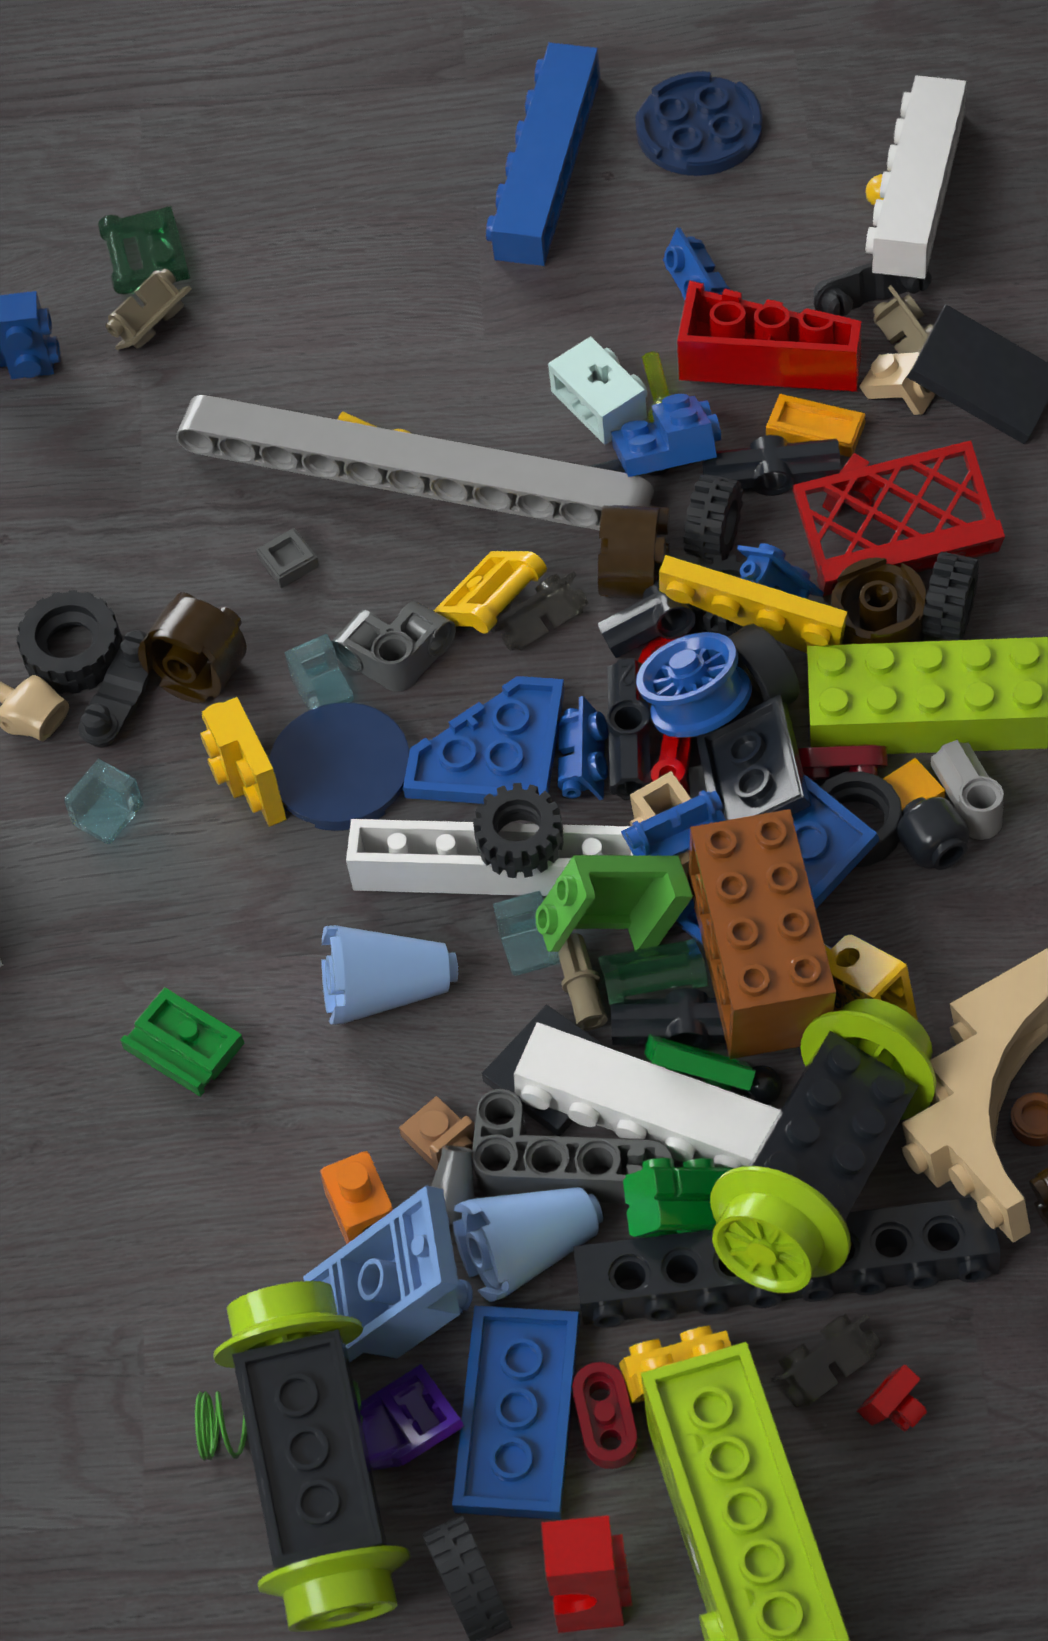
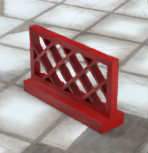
(919, 549)

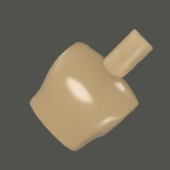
(31, 708)

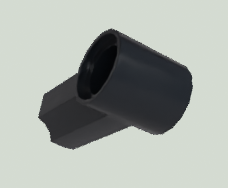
(646, 620)

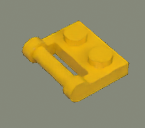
(491, 588)

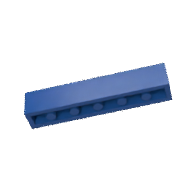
(544, 154)

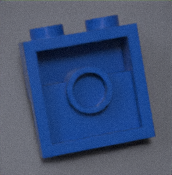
(26, 336)
(680, 435)

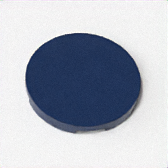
(699, 124)
(340, 764)

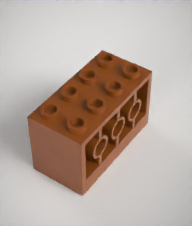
(759, 931)

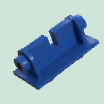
(689, 260)
(769, 568)
(585, 735)
(670, 831)

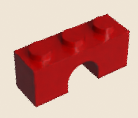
(586, 1573)

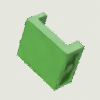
(615, 893)

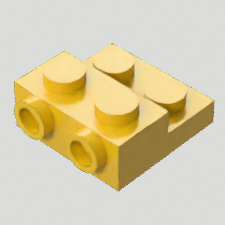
(240, 759)
(652, 1355)

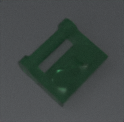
(157, 245)
(652, 970)

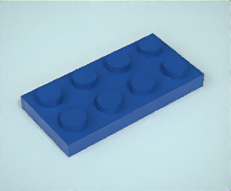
(830, 845)
(516, 1413)

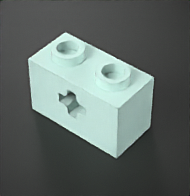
(597, 388)

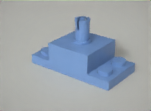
(398, 1277)

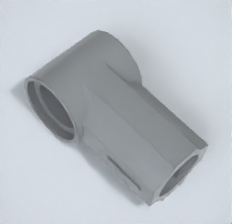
(970, 789)

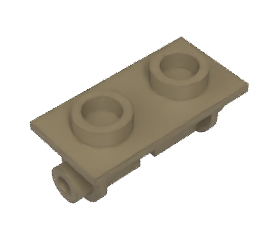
(901, 318)
(136, 322)

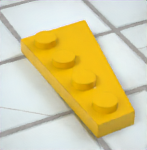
(783, 615)

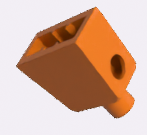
(355, 1194)

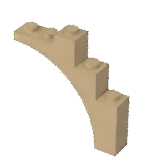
(957, 1135)

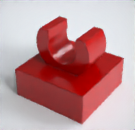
(863, 490)
(893, 1401)

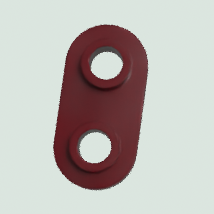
(819, 761)
(607, 1417)

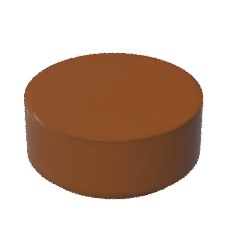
(1030, 1119)

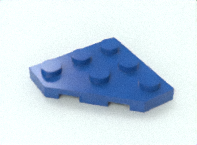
(491, 745)

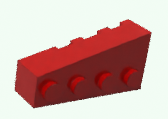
(765, 343)

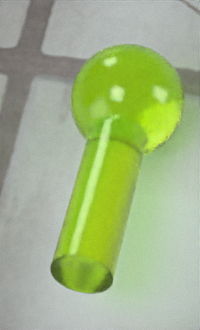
(656, 379)

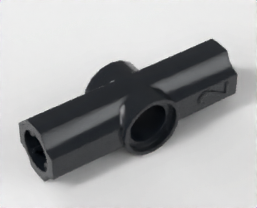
(774, 464)
(627, 748)
(681, 1016)

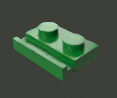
(182, 1041)
(711, 1066)

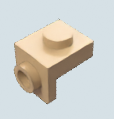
(889, 380)

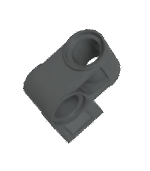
(394, 652)

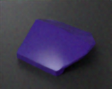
(406, 1419)

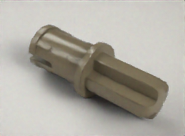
(581, 984)

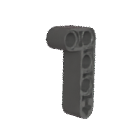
(527, 1153)

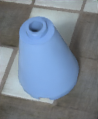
(381, 972)
(522, 1235)

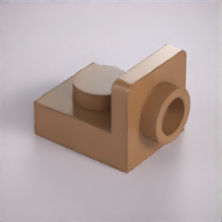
(437, 1127)

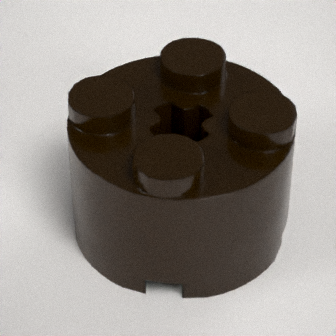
(631, 549)
(880, 602)
(193, 648)

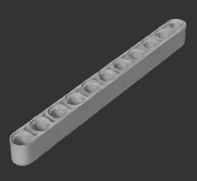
(407, 462)

